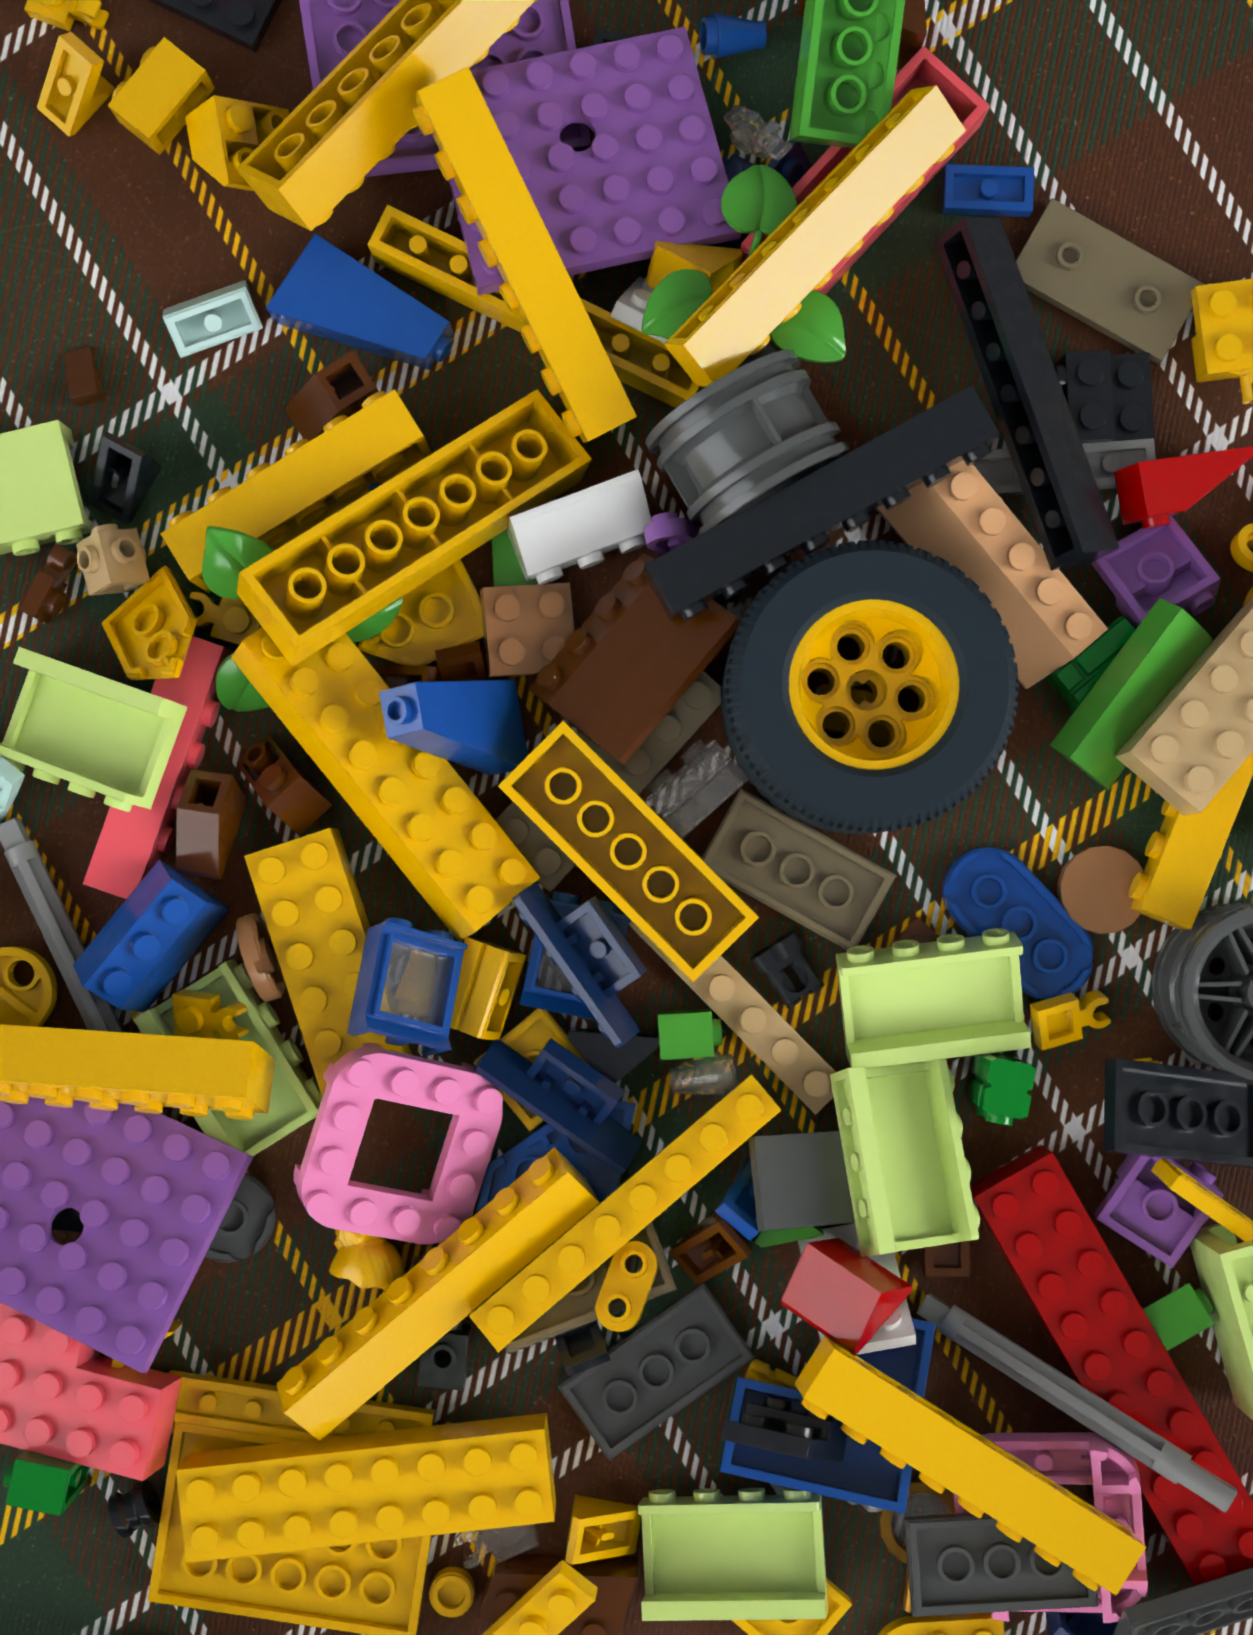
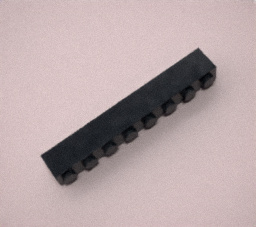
(1026, 393)
(820, 504)

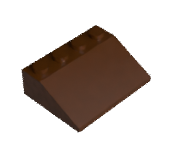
(630, 664)

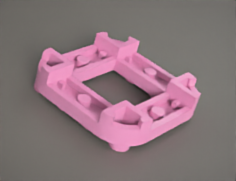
(340, 1125)
(1115, 1478)

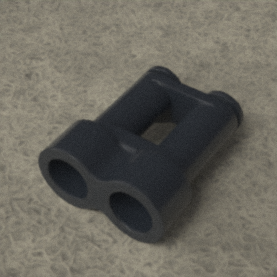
(780, 954)

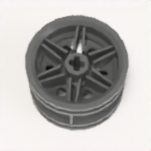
(744, 439)
(1186, 988)

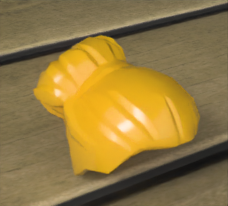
(366, 1260)

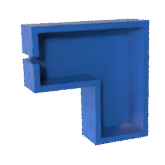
(864, 1473)

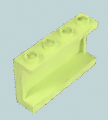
(39, 490)
(91, 732)
(932, 999)
(293, 1095)
(904, 1157)
(1227, 1281)
(733, 1555)

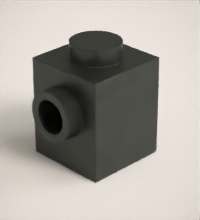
(447, 1360)

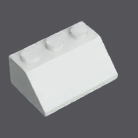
(580, 528)

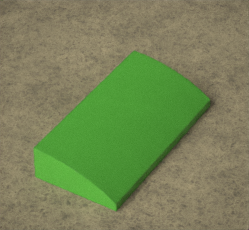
(845, 69)
(1130, 690)

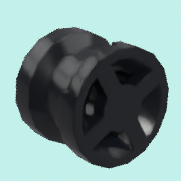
(134, 1509)

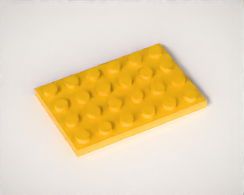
(340, 1588)

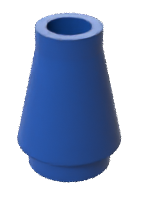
(730, 35)

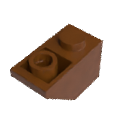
(329, 394)
(283, 784)
(207, 823)

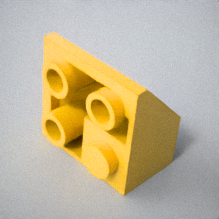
(227, 132)

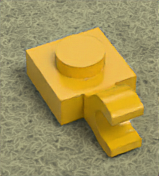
(64, 12)

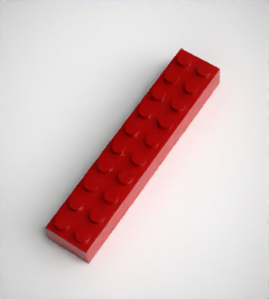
(1113, 1351)

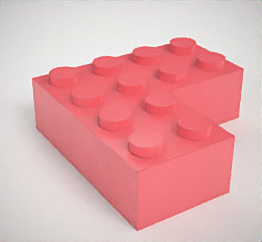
(77, 1407)

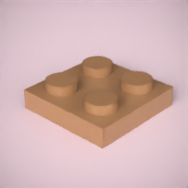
(524, 627)

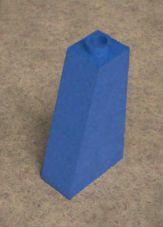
(356, 307)
(459, 721)

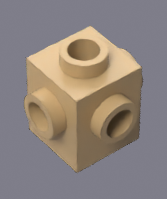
(112, 560)

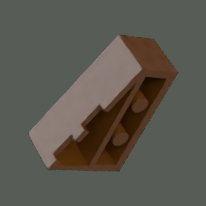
(520, 1573)

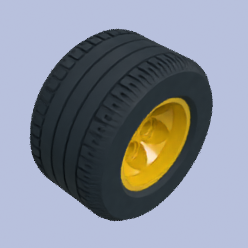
(953, 661)

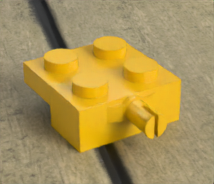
(1224, 333)

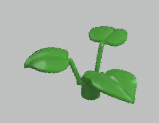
(758, 204)
(223, 558)

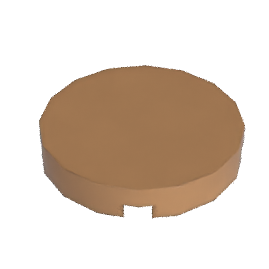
(1097, 888)
(259, 958)

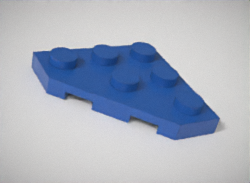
(516, 1161)

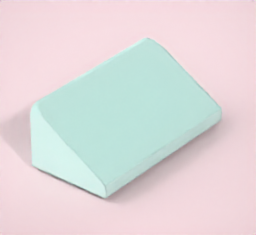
(212, 318)

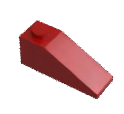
(1169, 486)

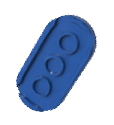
(996, 890)

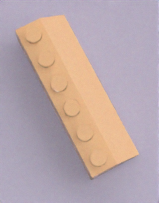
(983, 538)

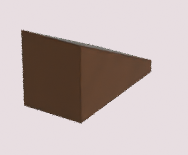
(83, 377)

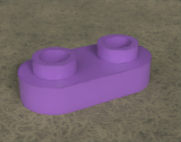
(668, 532)

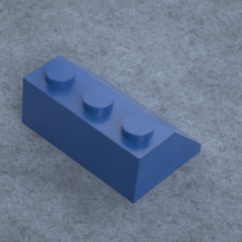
(148, 939)

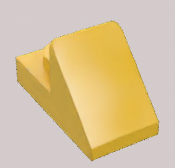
(73, 85)

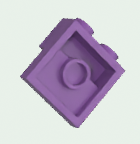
(1157, 566)
(1150, 1212)

